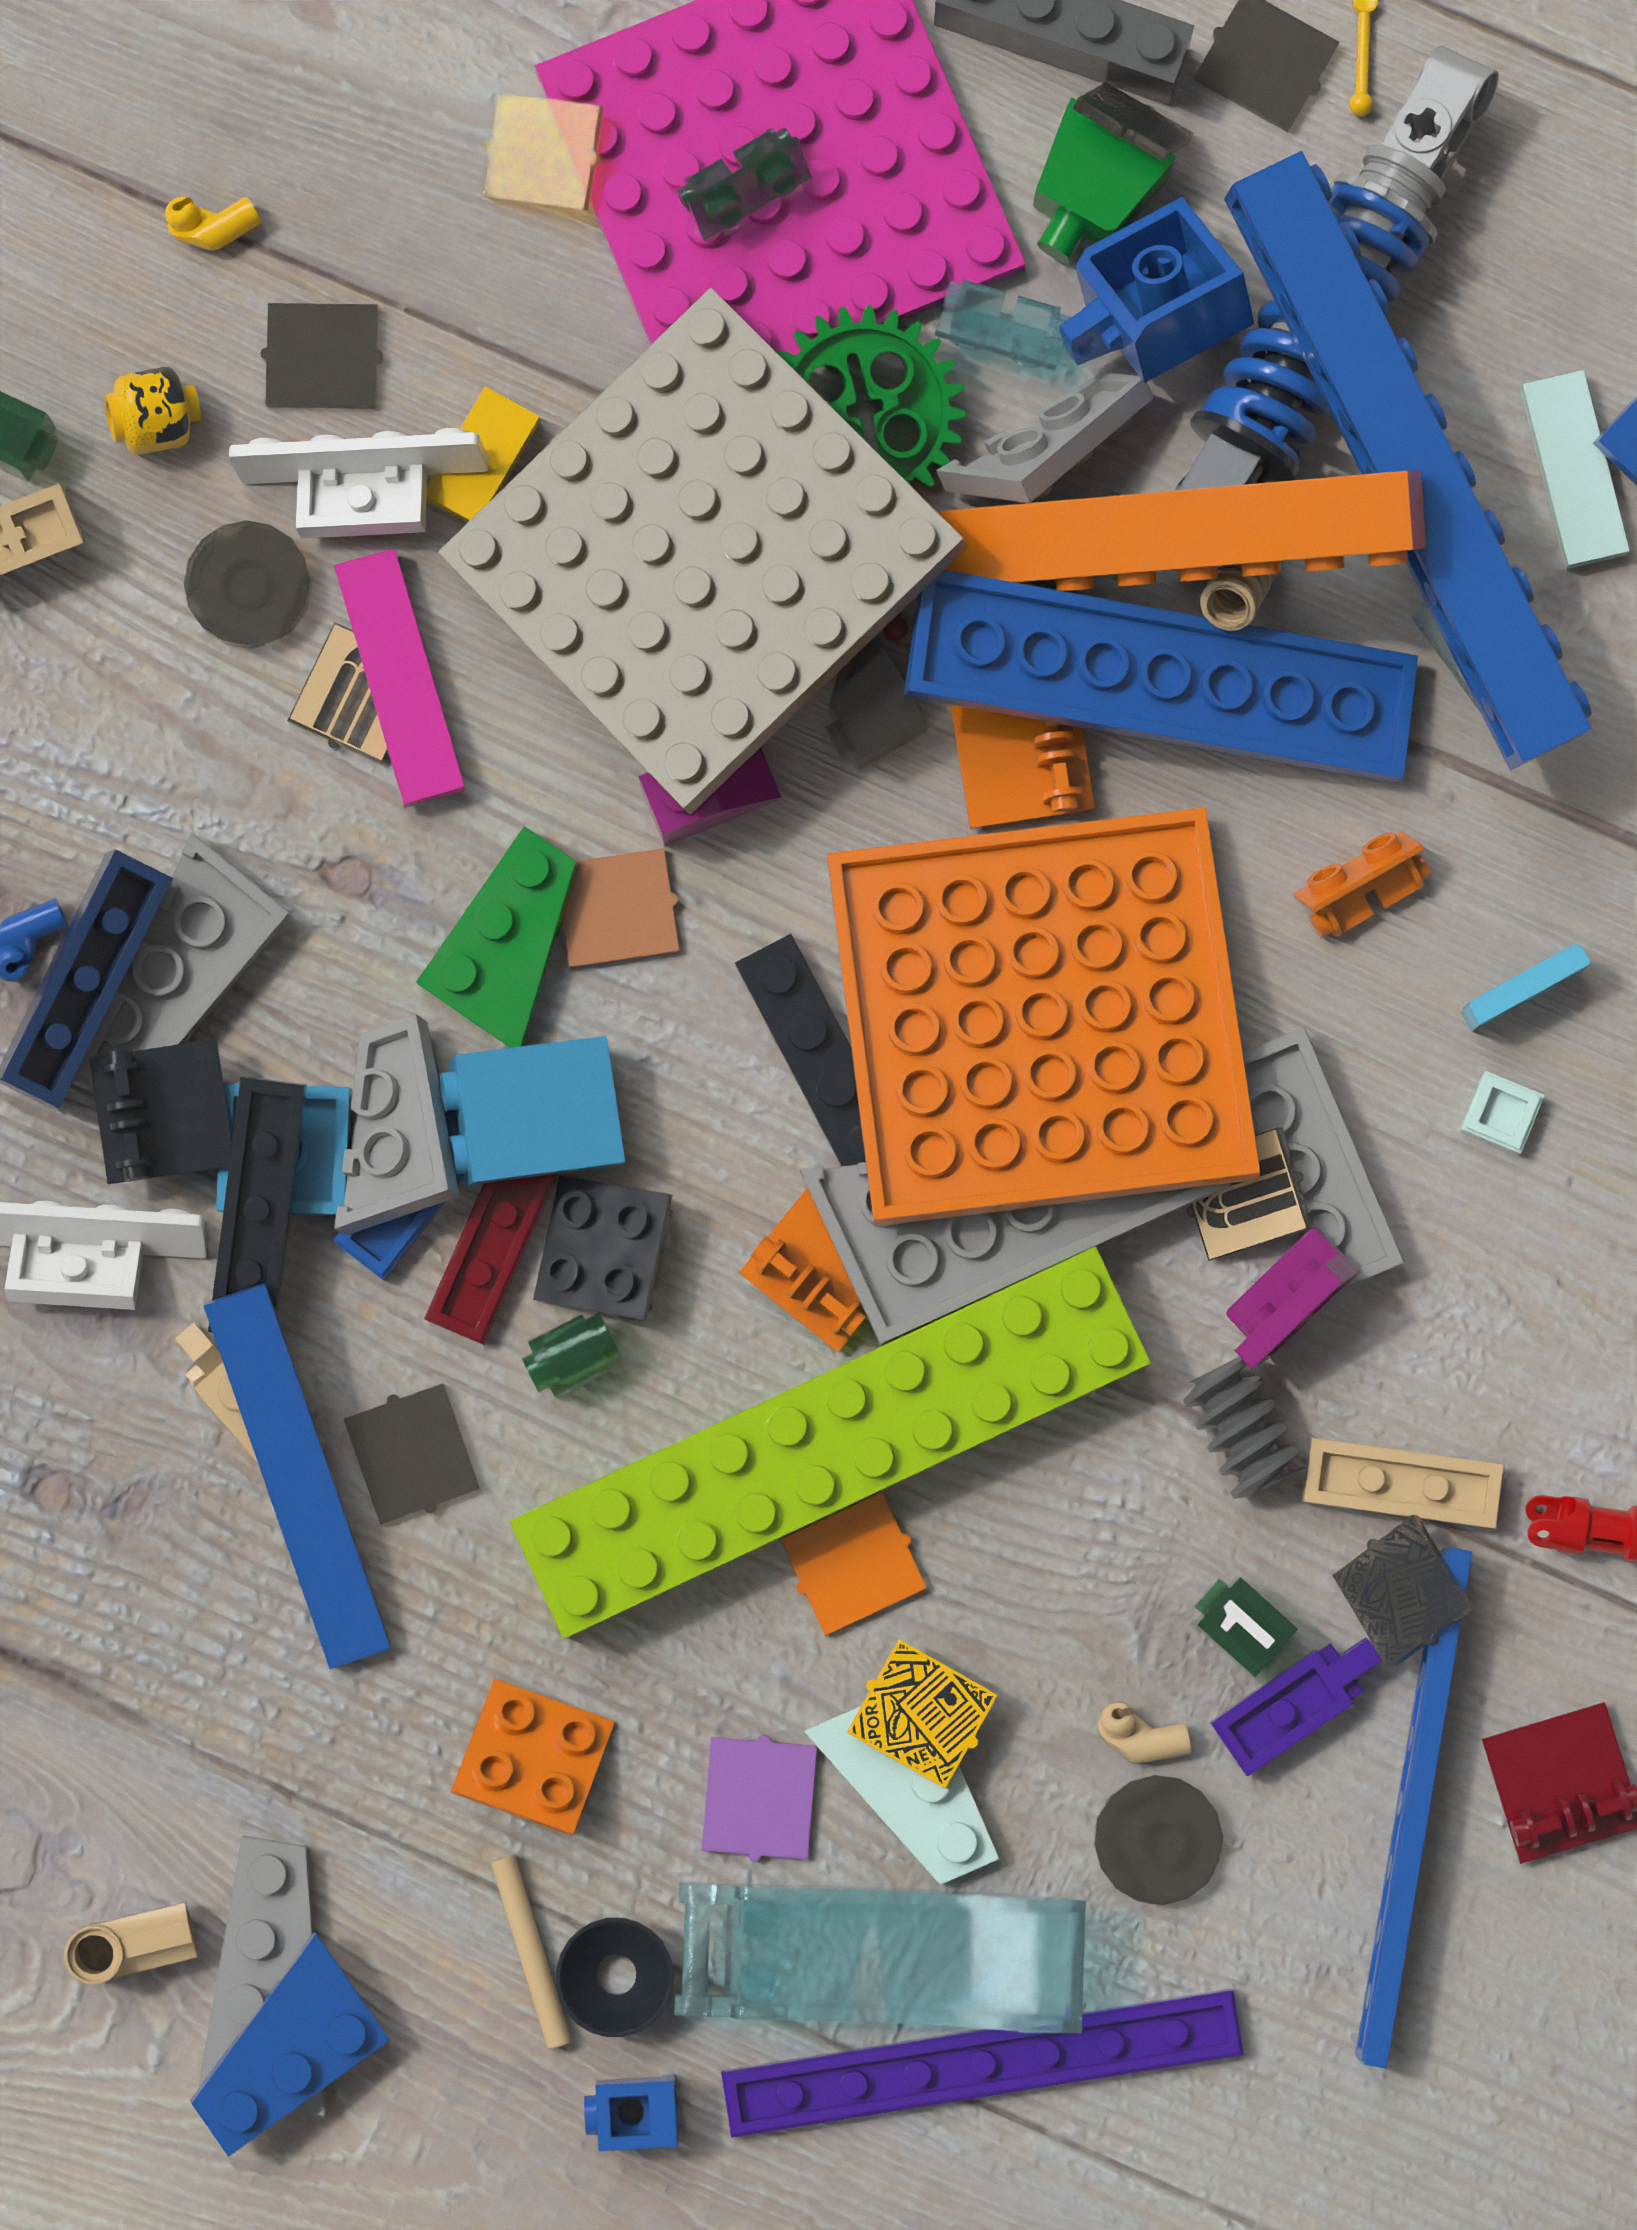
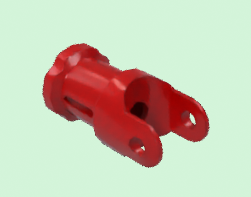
(1580, 1527)

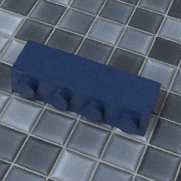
(83, 978)

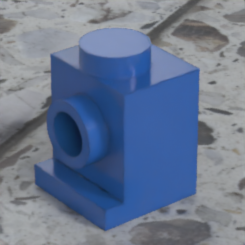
(655, 2129)

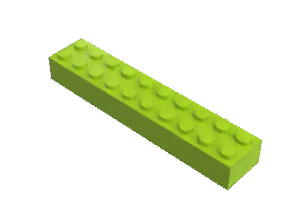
(829, 1442)

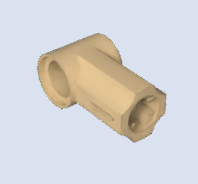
(137, 1942)

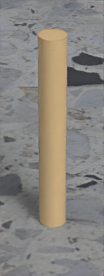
(531, 1951)

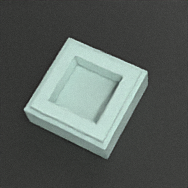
(1501, 1113)

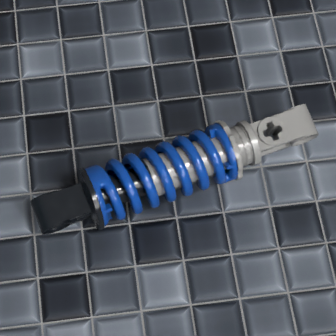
(1387, 213)

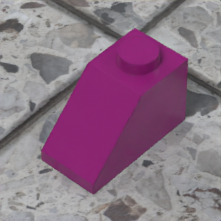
(743, 792)

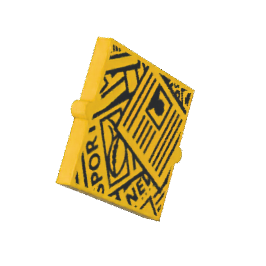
(921, 1713)

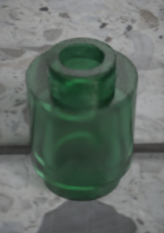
(571, 1355)

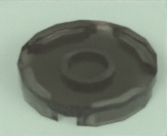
(247, 584)
(1158, 1839)

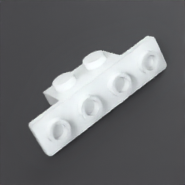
(360, 482)
(90, 1252)

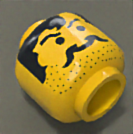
(151, 410)

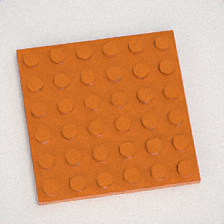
(1041, 1017)

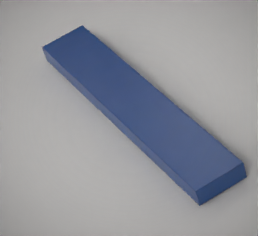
(297, 1475)

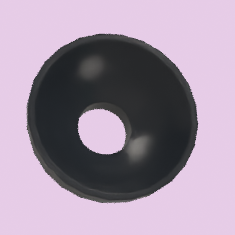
(609, 2012)

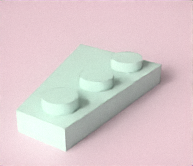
(931, 1821)

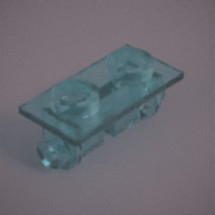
(975, 322)

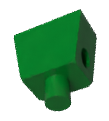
(1093, 184)

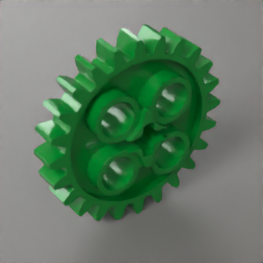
(920, 396)

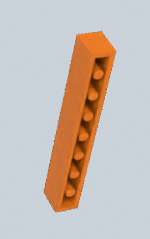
(1195, 531)

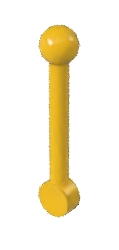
(1361, 102)

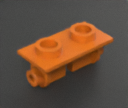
(1340, 890)

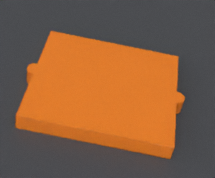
(853, 1563)

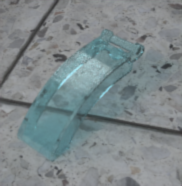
(887, 1956)

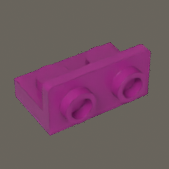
(1289, 1296)

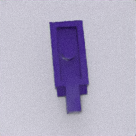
(1293, 1704)

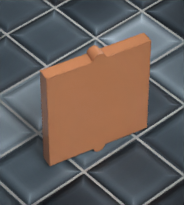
(620, 910)

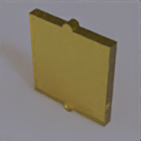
(543, 151)

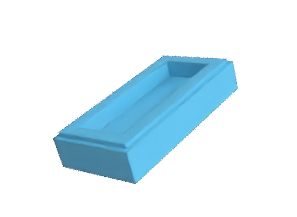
(1525, 986)

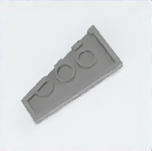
(190, 956)
(1293, 1093)

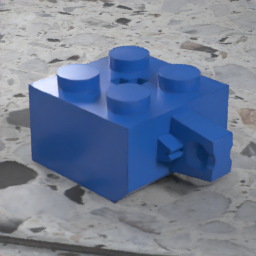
(1157, 293)

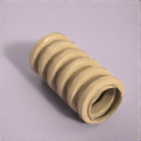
(1232, 599)

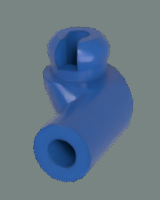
(21, 934)

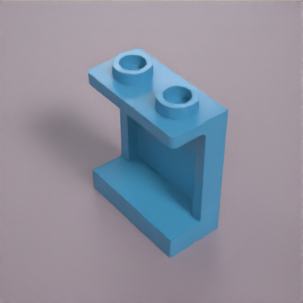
(533, 1111)

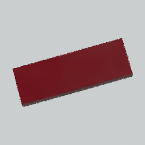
(488, 1255)

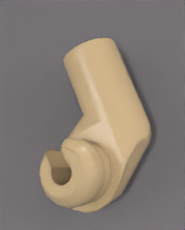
(1137, 1740)

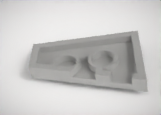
(1031, 459)
(400, 1130)

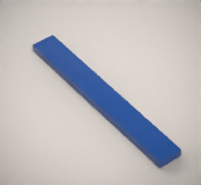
(1408, 1835)

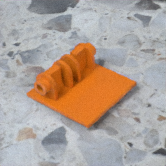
(1020, 767)
(805, 1275)
(533, 1757)

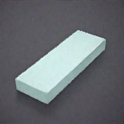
(1574, 470)

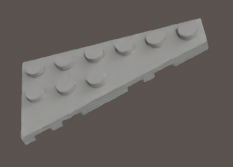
(938, 1266)

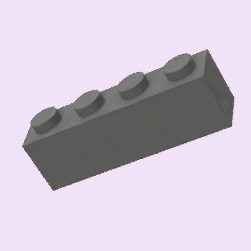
(1090, 38)

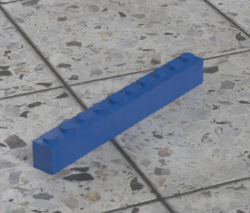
(1395, 428)

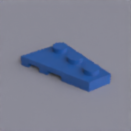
(289, 2051)

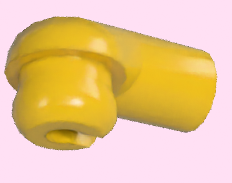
(210, 229)

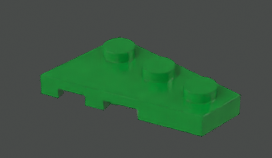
(502, 943)

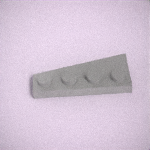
(262, 1938)

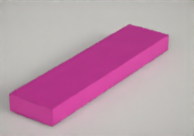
(399, 678)

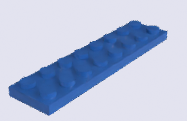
(1161, 676)

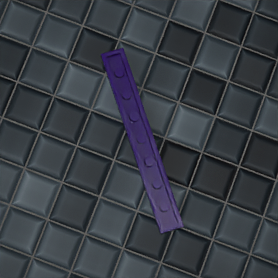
(979, 2064)

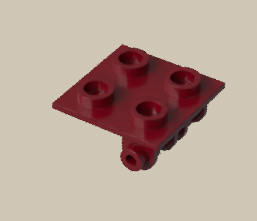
(1562, 1782)

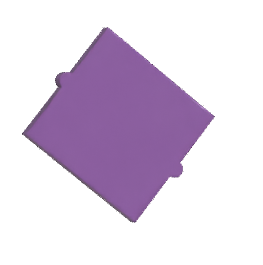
(759, 1798)

